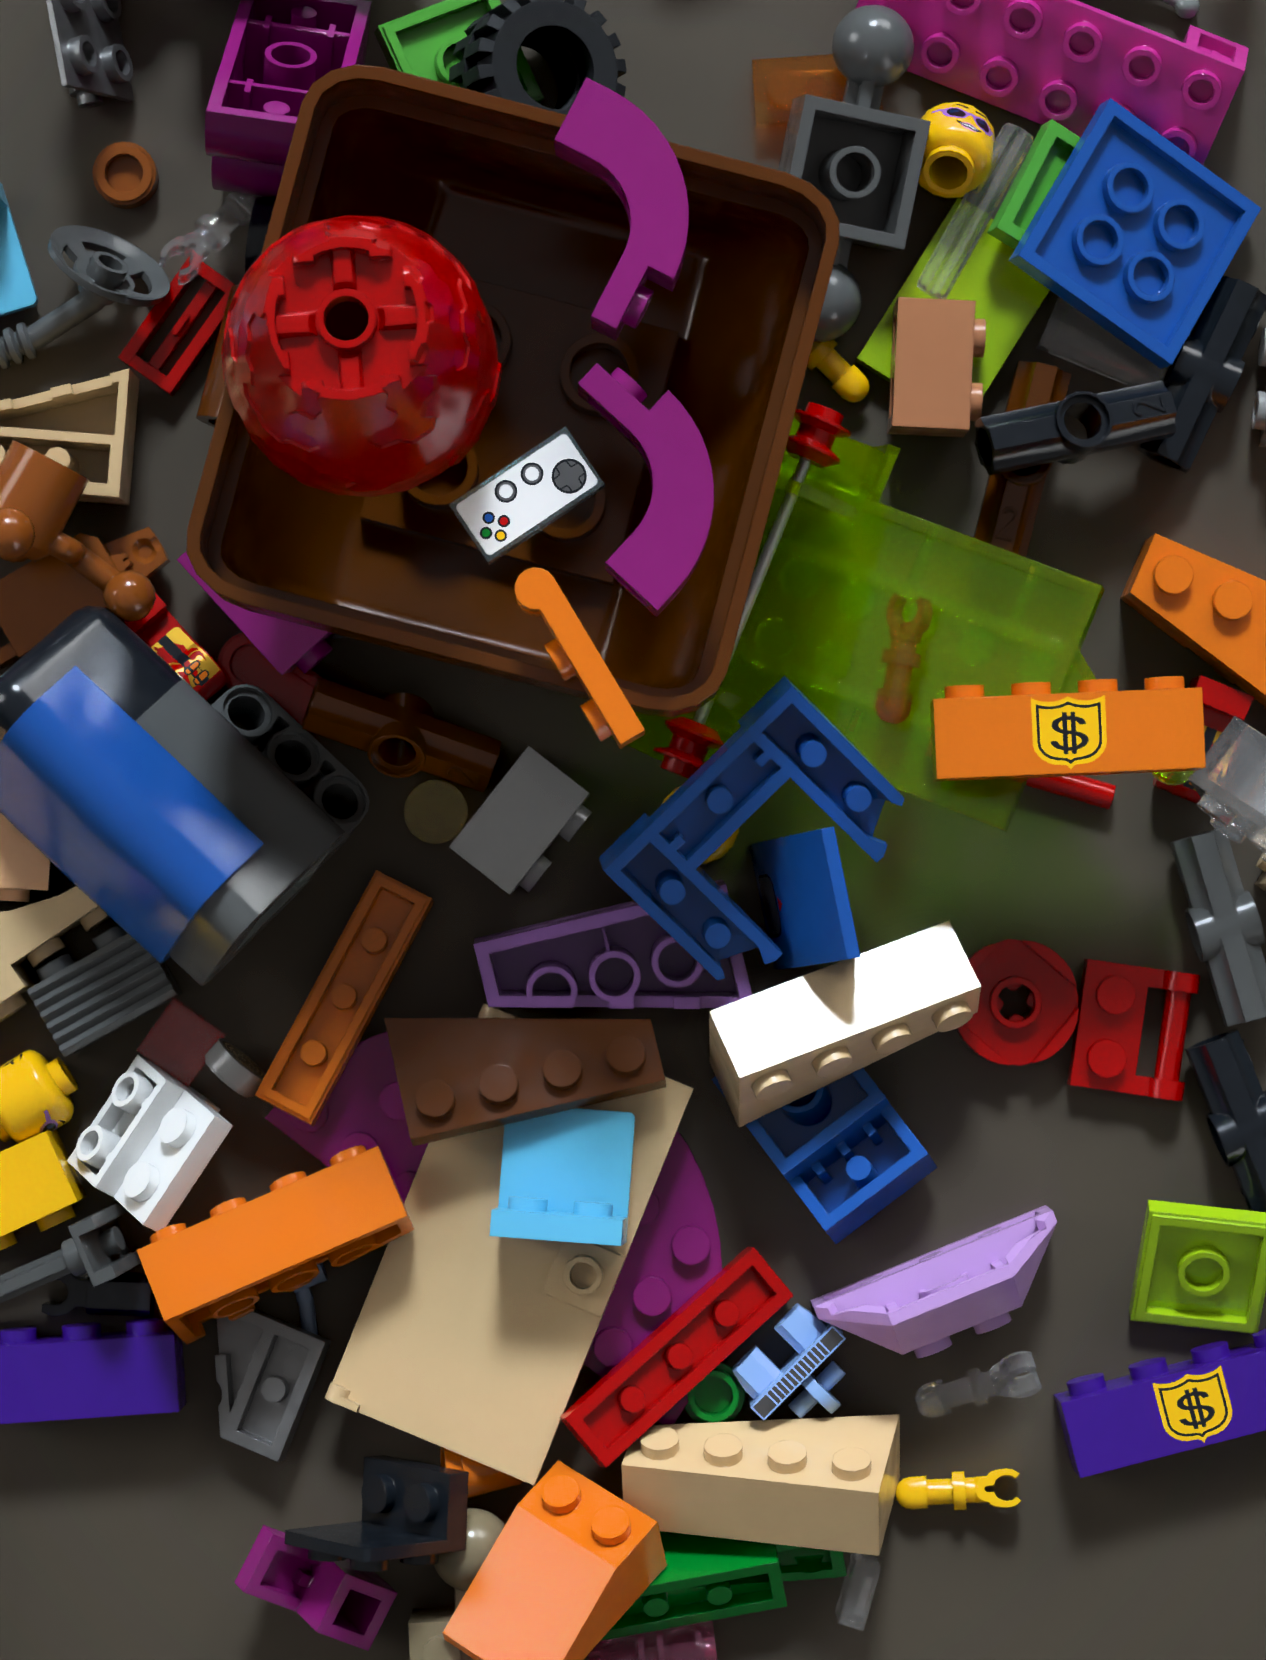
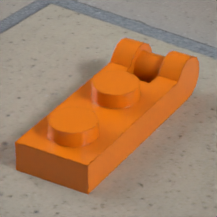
(577, 655)

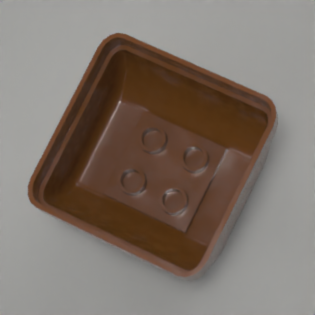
(541, 253)

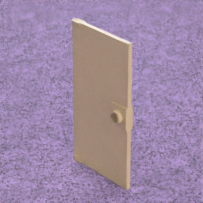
(485, 1332)

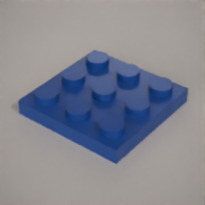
(1135, 234)

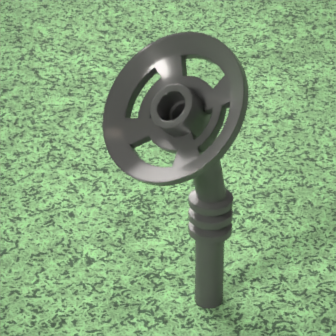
(101, 279)

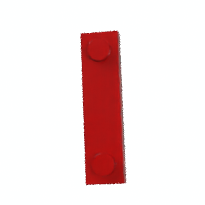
(676, 1356)

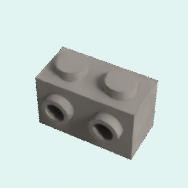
(522, 822)

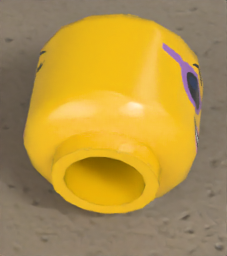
(956, 150)
(34, 1096)

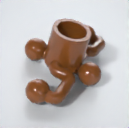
(34, 510)

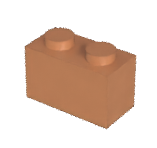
(933, 367)

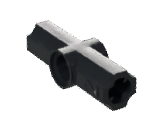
(1208, 369)
(1040, 436)
(1235, 1109)

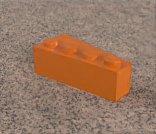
(1204, 608)
(273, 1240)

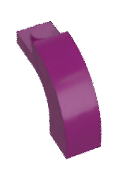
(634, 158)
(674, 531)

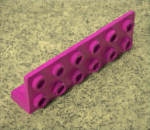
(1070, 58)

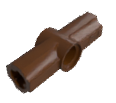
(1011, 499)
(401, 735)

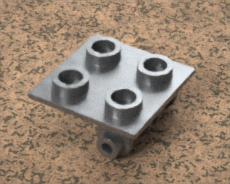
(91, 50)

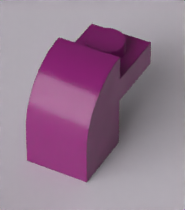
(324, 1593)

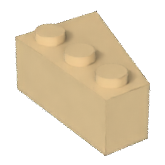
(83, 428)

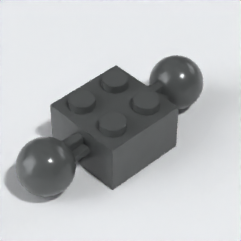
(859, 154)

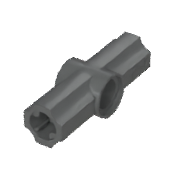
(1223, 925)

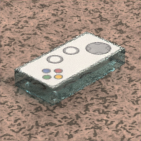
(527, 495)

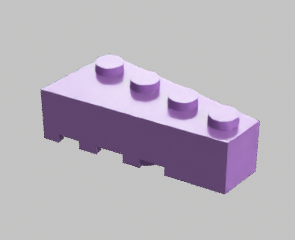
(602, 960)

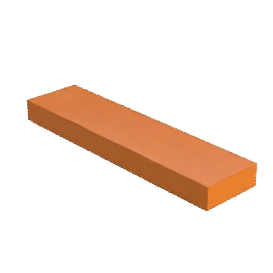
(344, 998)

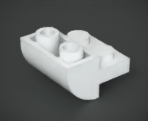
(149, 1143)

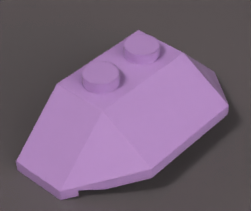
(945, 1289)

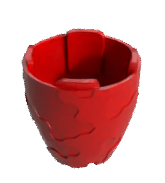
(370, 408)

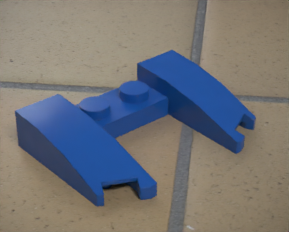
(662, 853)

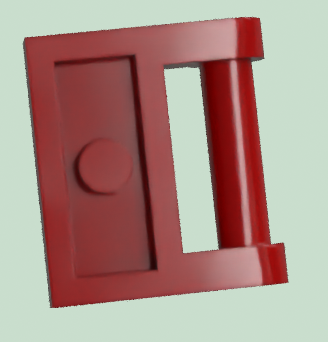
(1112, 1024)

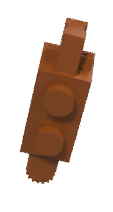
(49, 590)

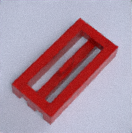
(199, 344)

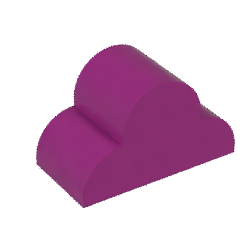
(265, 75)

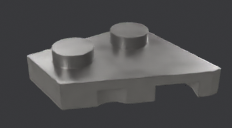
(265, 1380)

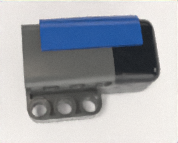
(160, 796)

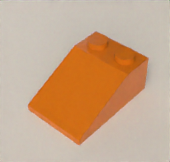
(558, 1573)

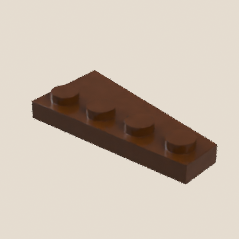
(503, 1071)

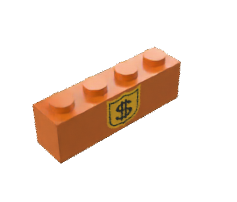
(1067, 732)

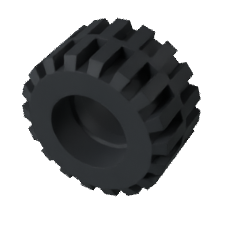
(555, 29)

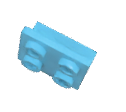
(566, 1178)

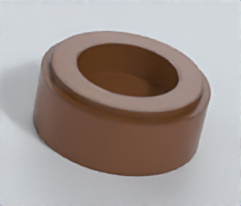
(125, 175)

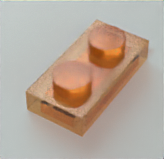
(783, 79)

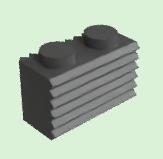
(100, 991)

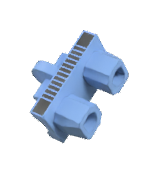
(772, 1385)

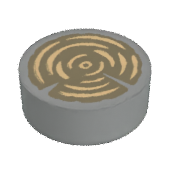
(234, 1068)

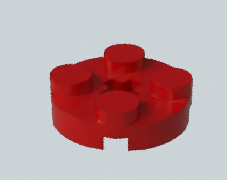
(1051, 1001)

